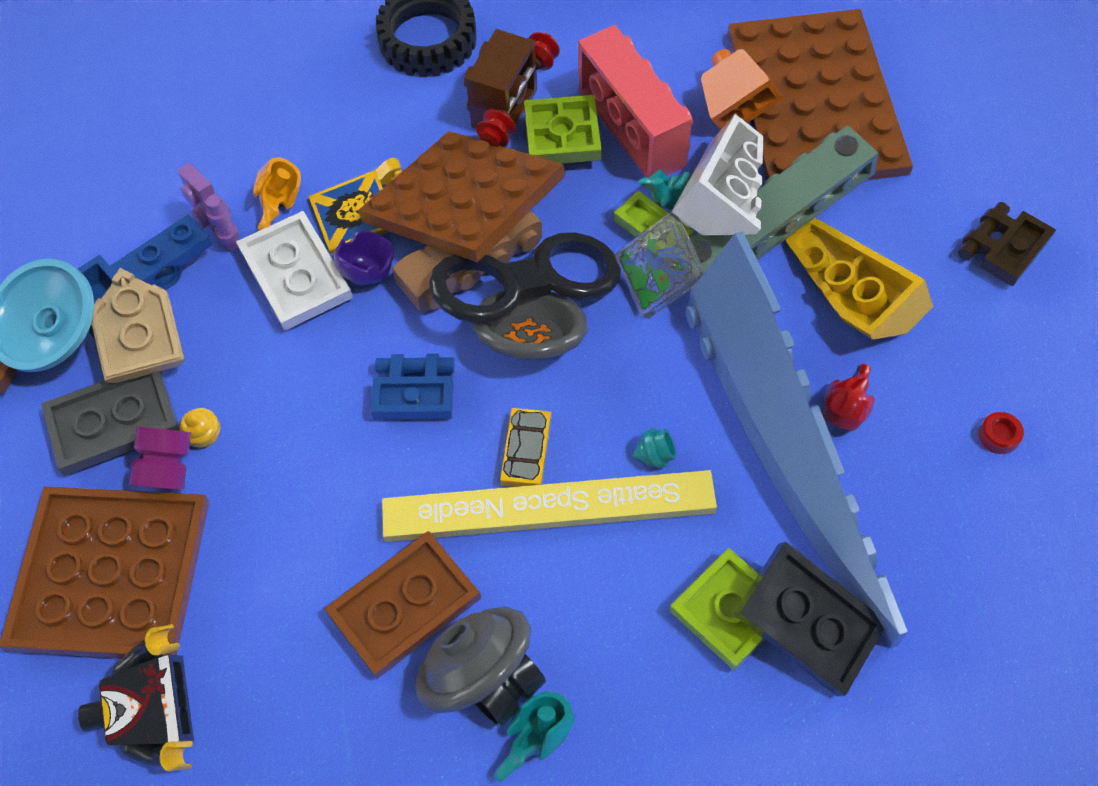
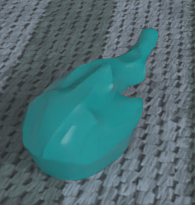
(665, 189)
(543, 728)

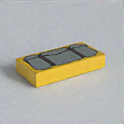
(526, 448)

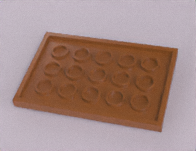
(827, 82)

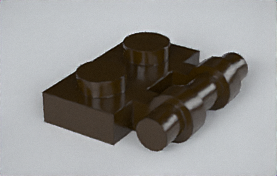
(1015, 250)

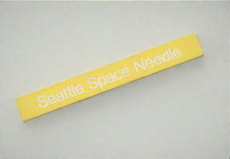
(549, 505)

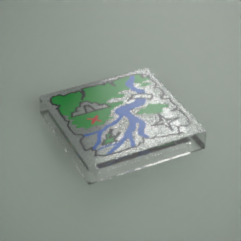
(660, 265)

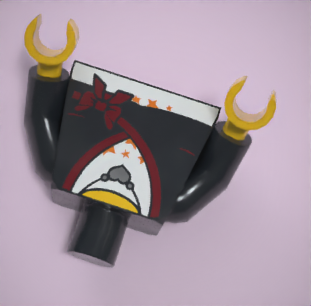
(145, 704)

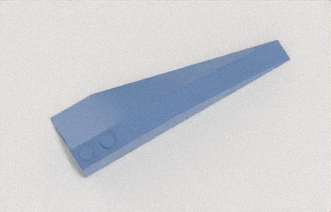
(755, 364)

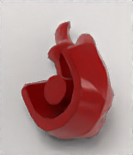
(847, 402)

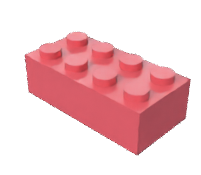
(634, 102)

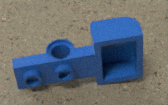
(154, 261)

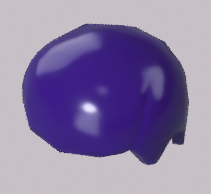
(364, 258)

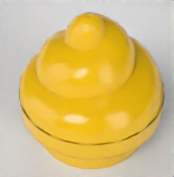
(202, 425)

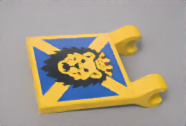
(339, 205)

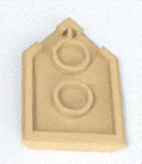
(135, 329)

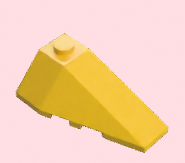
(860, 283)

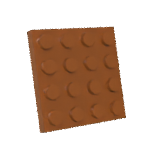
(462, 195)
(104, 571)

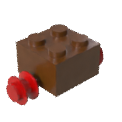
(504, 79)

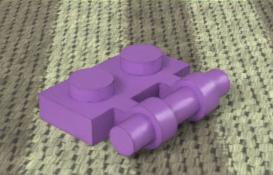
(208, 206)

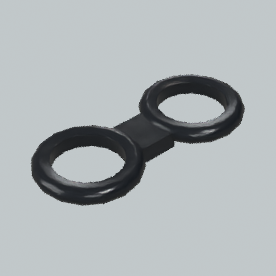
(525, 278)

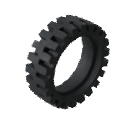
(430, 57)

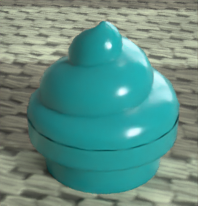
(655, 448)

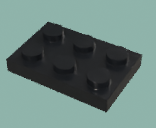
(810, 619)

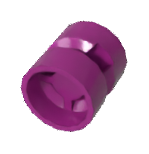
(160, 458)

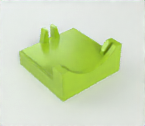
(563, 129)

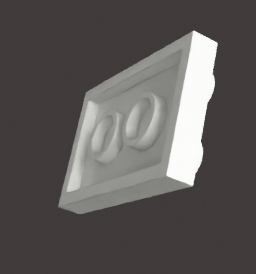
(294, 270)

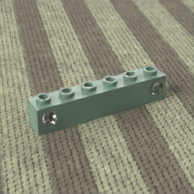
(801, 192)

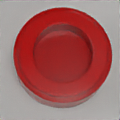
(1001, 433)

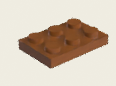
(402, 604)

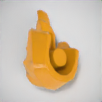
(276, 184)

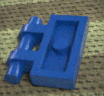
(413, 396)

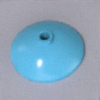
(43, 314)

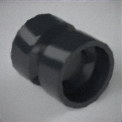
(521, 684)

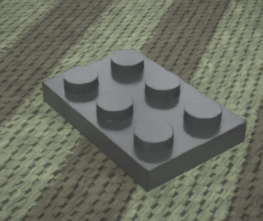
(103, 419)

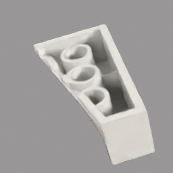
(725, 184)

